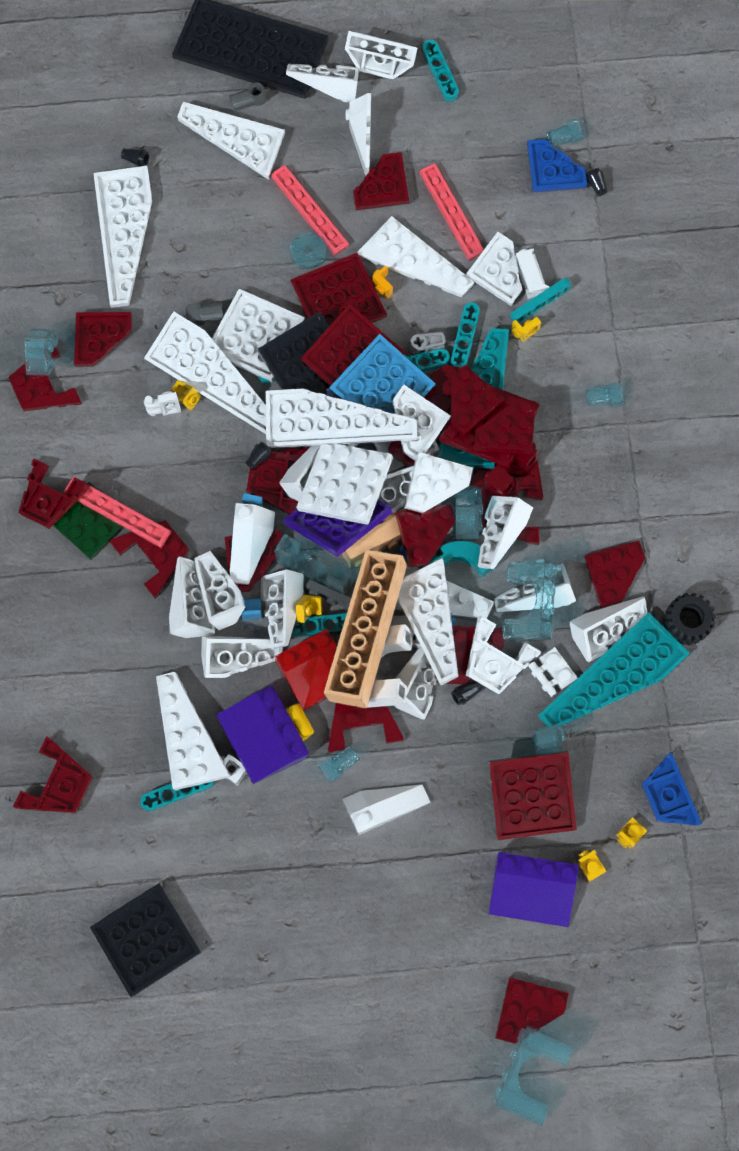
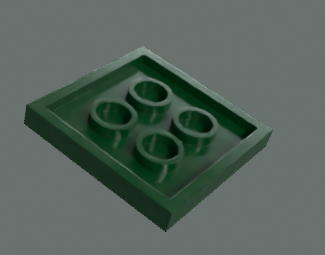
(87, 528)

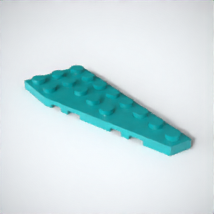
(490, 367)
(631, 664)

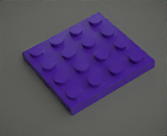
(333, 533)

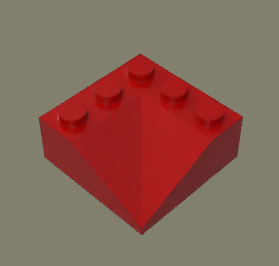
(308, 668)

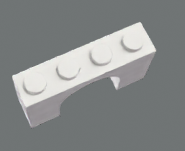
(392, 691)

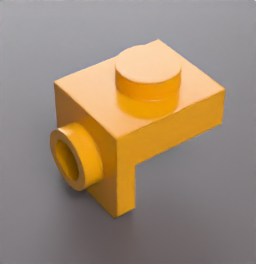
(381, 285)

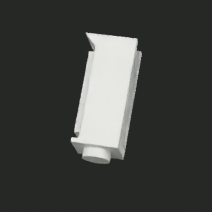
(530, 273)

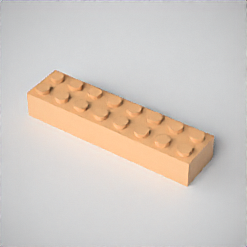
(365, 629)

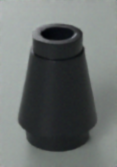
(136, 156)
(597, 182)
(258, 455)
(464, 693)

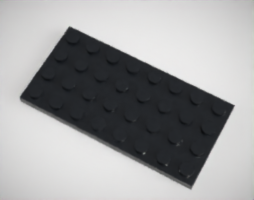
(248, 46)

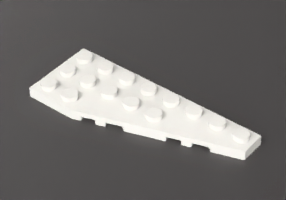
(123, 212)
(196, 360)
(313, 418)

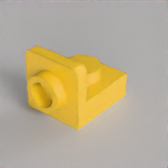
(527, 329)
(186, 394)
(308, 605)
(630, 833)
(590, 865)

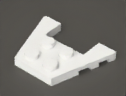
(490, 665)

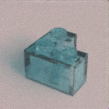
(38, 349)
(467, 510)
(548, 739)

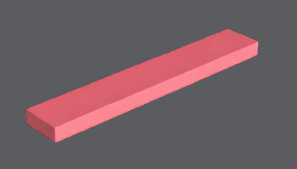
(309, 210)
(451, 211)
(124, 516)

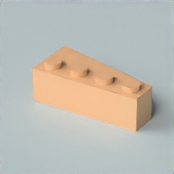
(378, 539)

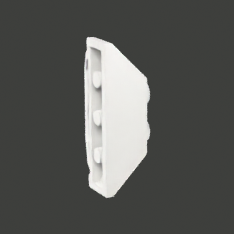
(379, 55)

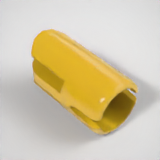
(300, 721)

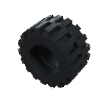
(694, 604)

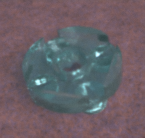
(304, 260)

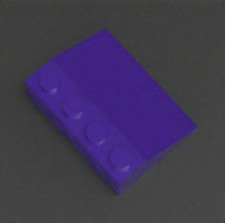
(263, 735)
(533, 889)

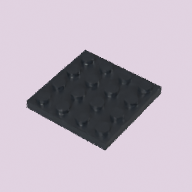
(284, 354)
(145, 940)

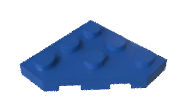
(553, 169)

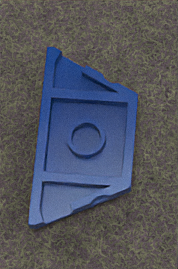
(669, 795)

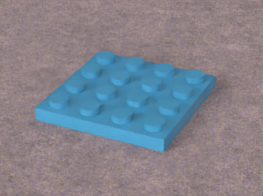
(379, 376)

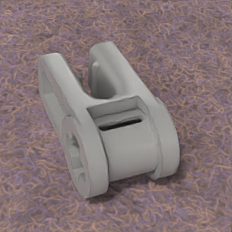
(427, 342)

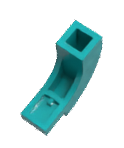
(464, 552)

